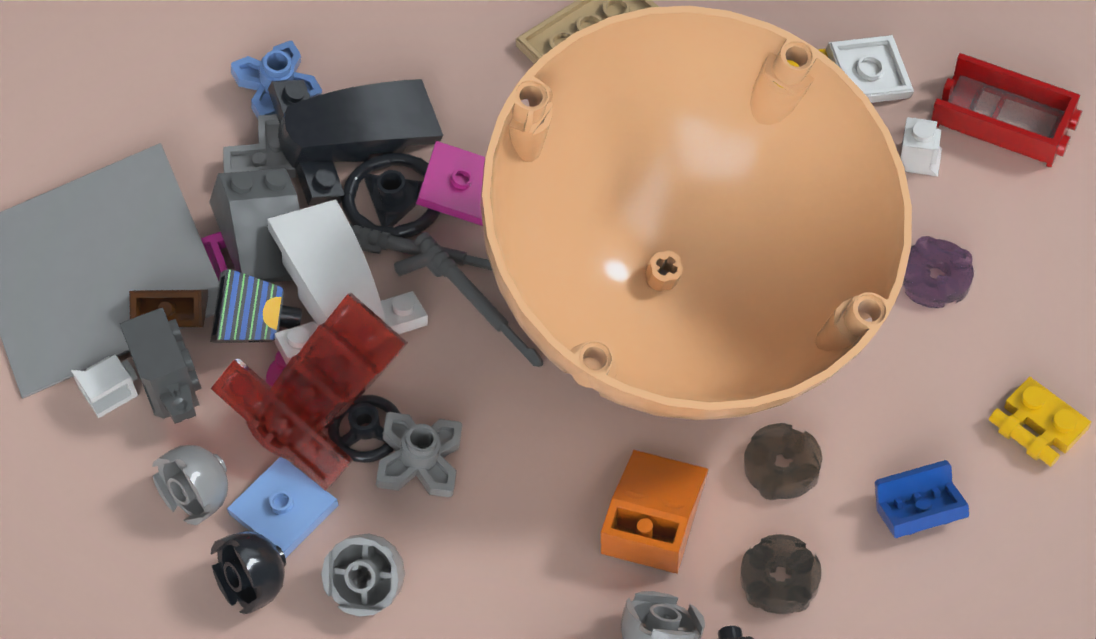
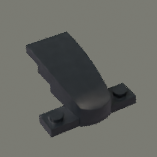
(348, 128)

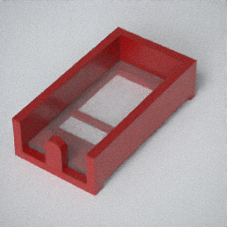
(1008, 109)

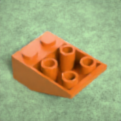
(653, 511)

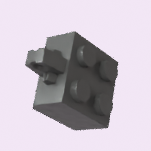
(163, 364)

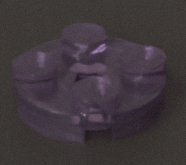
(942, 255)

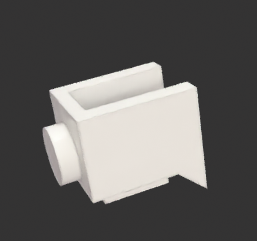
(921, 147)
(107, 384)

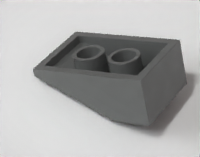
(241, 210)

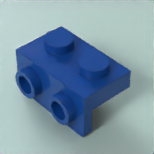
(919, 499)

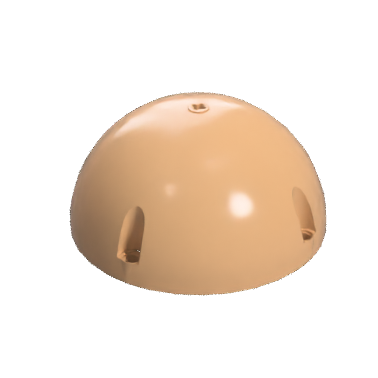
(682, 156)

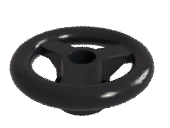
(363, 412)

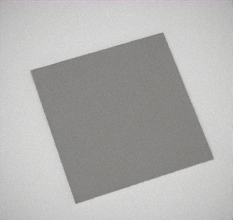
(78, 256)

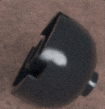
(248, 569)

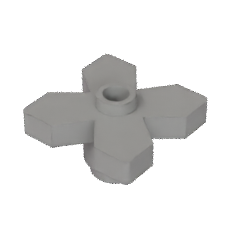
(420, 453)

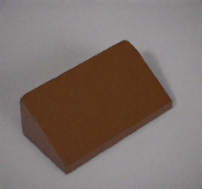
(183, 305)

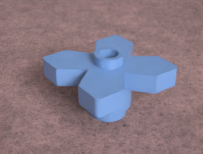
(275, 66)

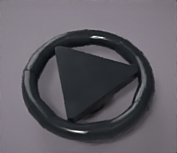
(390, 194)

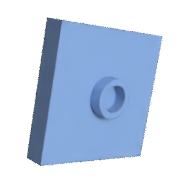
(283, 506)

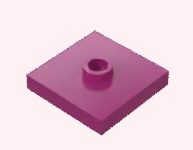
(453, 183)

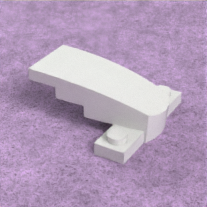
(327, 266)

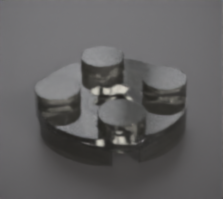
(779, 481)
(773, 595)

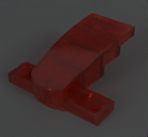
(314, 389)

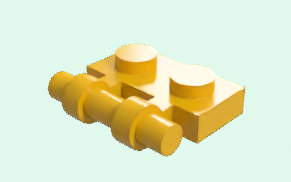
(1045, 414)

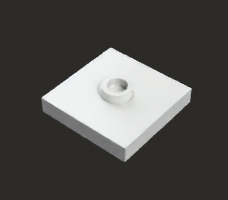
(873, 66)

